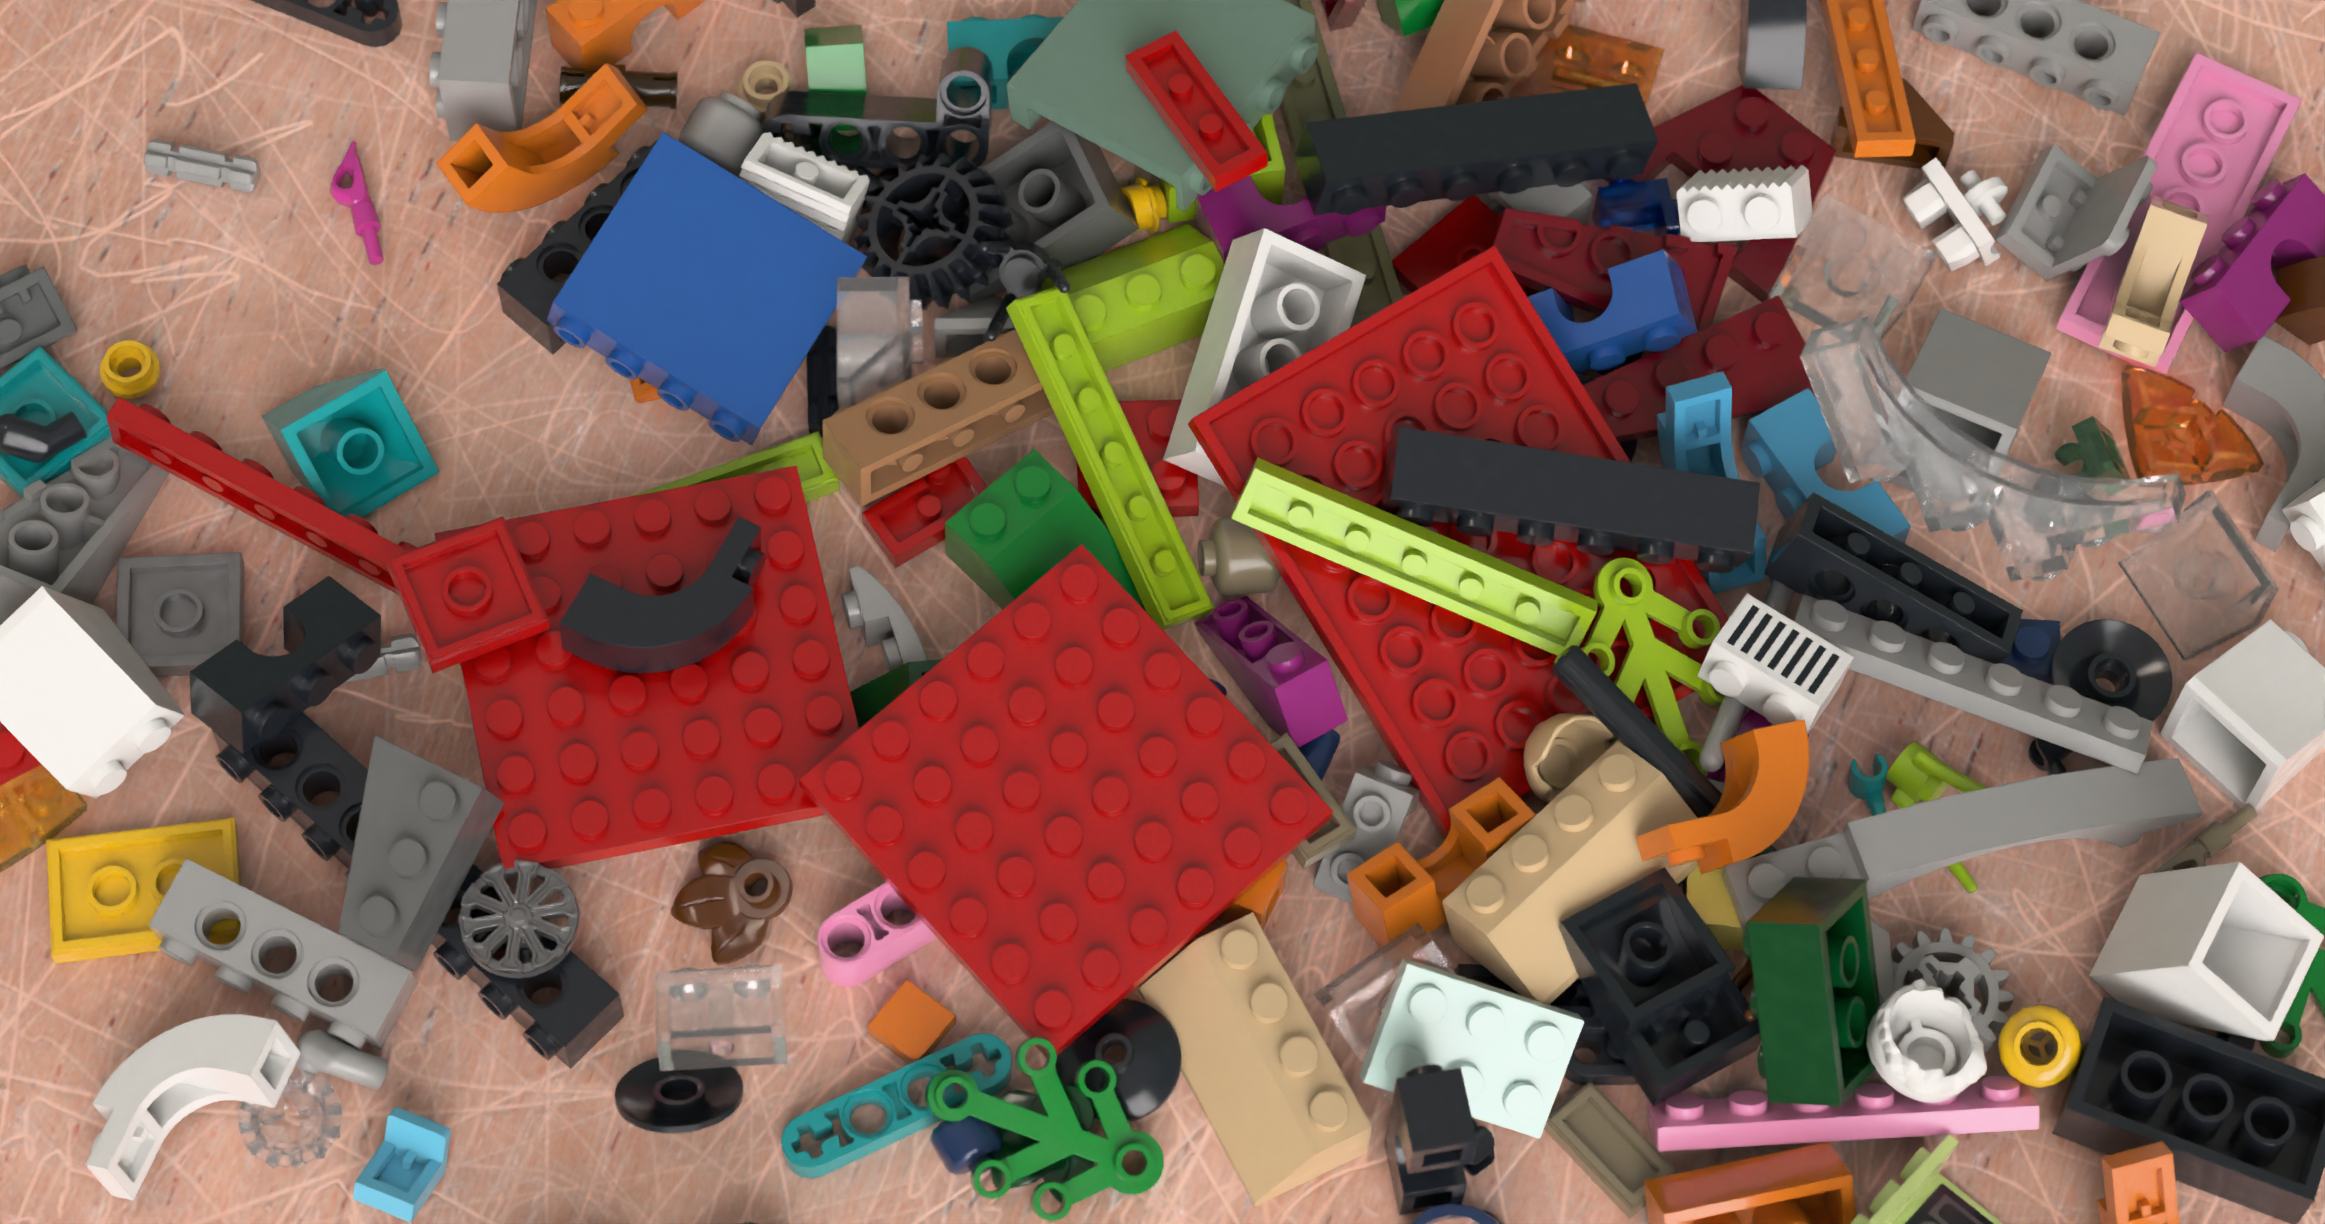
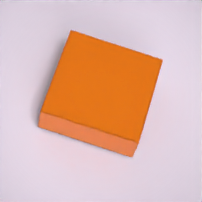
(911, 1023)

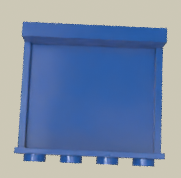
(704, 290)

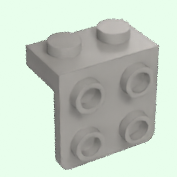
(2070, 215)

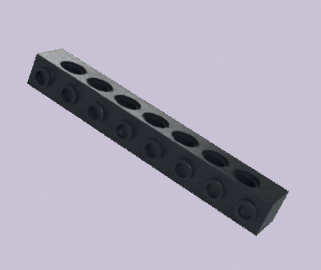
(560, 1028)

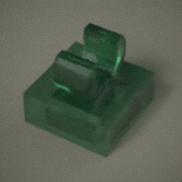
(2096, 449)

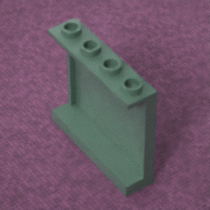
(1084, 84)

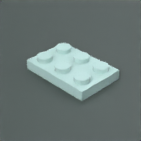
(1505, 1043)

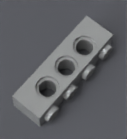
(2054, 60)
(203, 898)

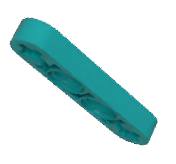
(892, 1096)

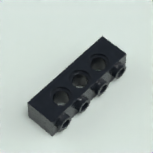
(527, 283)
(1877, 576)

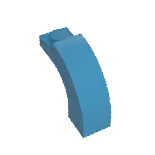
(1698, 439)

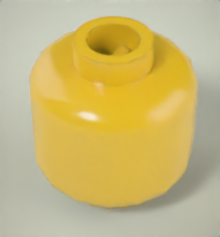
(2016, 1041)

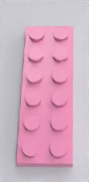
(2208, 159)

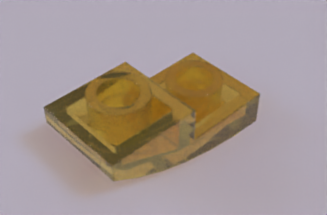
(33, 811)

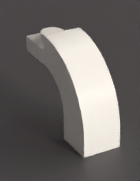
(177, 1074)

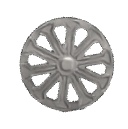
(519, 919)

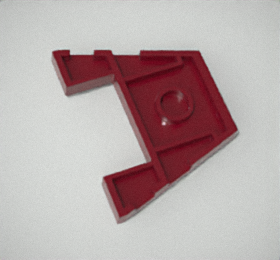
(1741, 133)

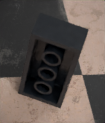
(2224, 1112)

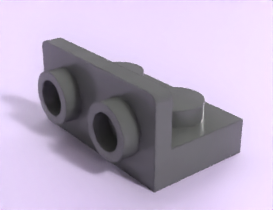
(30, 314)

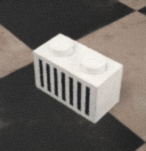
(1774, 665)

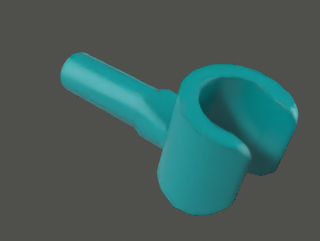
(1870, 788)

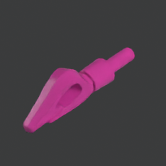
(358, 199)

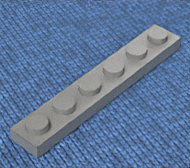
(1980, 687)

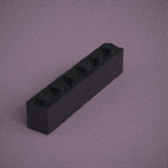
(1475, 149)
(1570, 499)

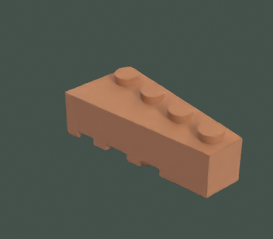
(1481, 50)

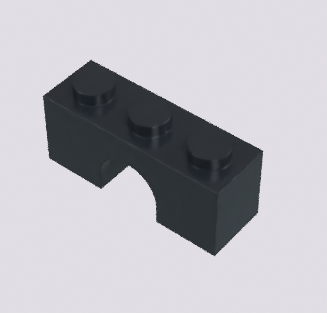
(255, 695)
(1429, 1138)

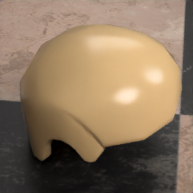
(1562, 751)

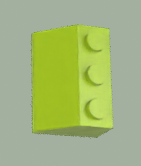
(1145, 294)

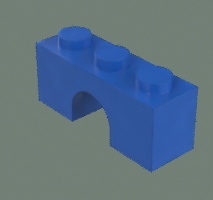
(1645, 313)

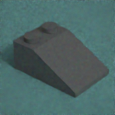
(1058, 199)

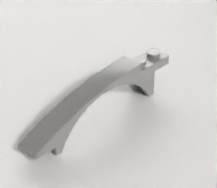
(1927, 836)

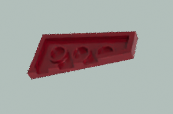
(1576, 257)
(1753, 349)

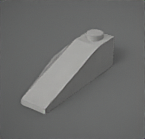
(74, 525)

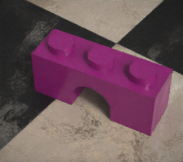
(1243, 210)
(2235, 288)

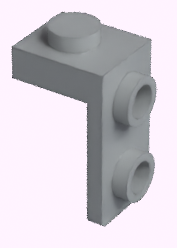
(1377, 808)

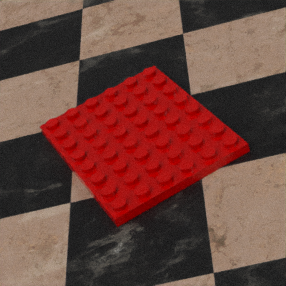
(1459, 363)

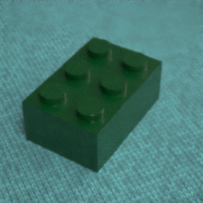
(1813, 989)

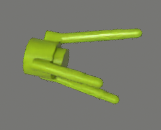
(1925, 777)

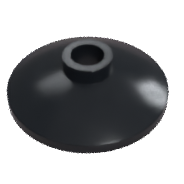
(2120, 655)
(1150, 1064)
(677, 1098)

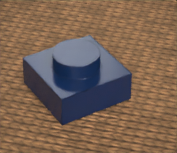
(2034, 648)

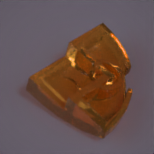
(2179, 433)

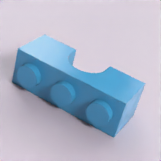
(1788, 448)

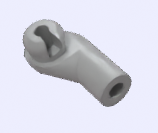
(332, 1056)

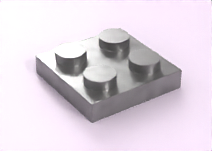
(180, 608)

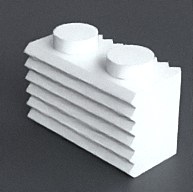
(807, 184)
(1745, 204)

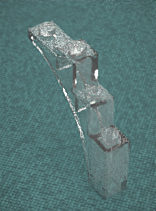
(1960, 482)

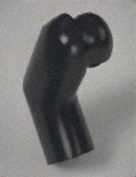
(38, 442)

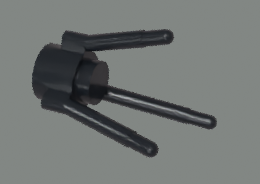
(1022, 274)

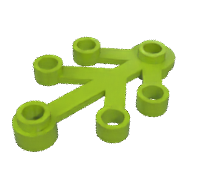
(1647, 657)

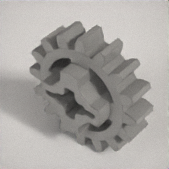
(1957, 972)

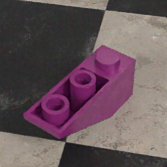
(1274, 670)

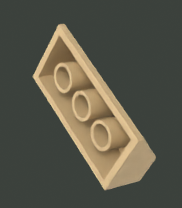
(1559, 865)
(1257, 1061)

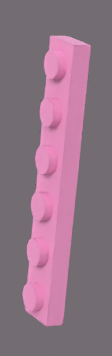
(1869, 1113)

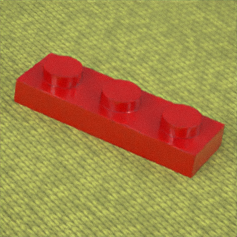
(1196, 111)

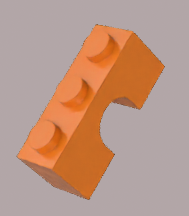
(601, 30)
(1398, 891)

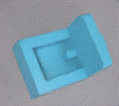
(405, 1165)

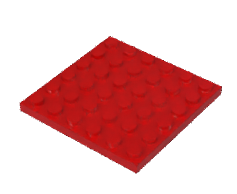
(660, 759)
(1065, 800)

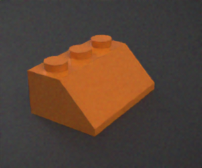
(1773, 1188)

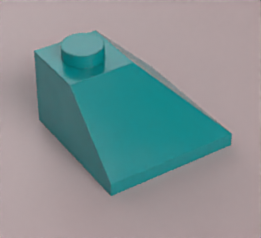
(352, 442)

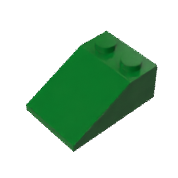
(1025, 529)

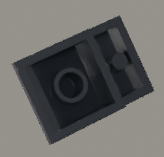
(1660, 986)

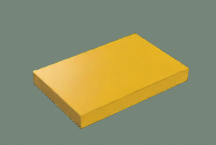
(113, 882)

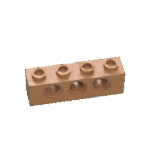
(934, 418)

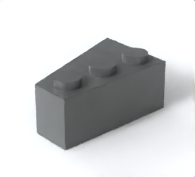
(411, 852)

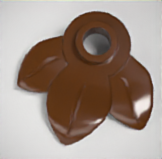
(724, 899)

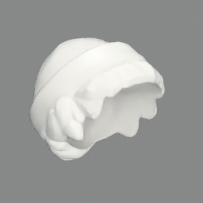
(1925, 1044)

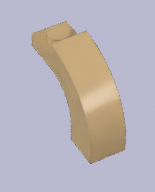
(2153, 281)

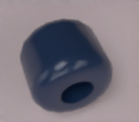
(966, 1143)

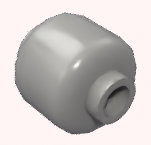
(723, 130)

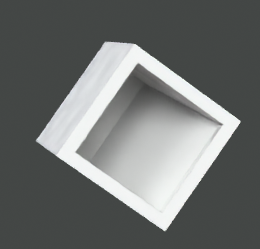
(79, 693)
(2252, 715)
(2208, 951)

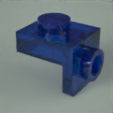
(1637, 206)

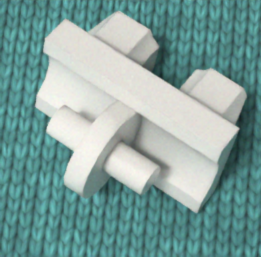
(1941, 196)

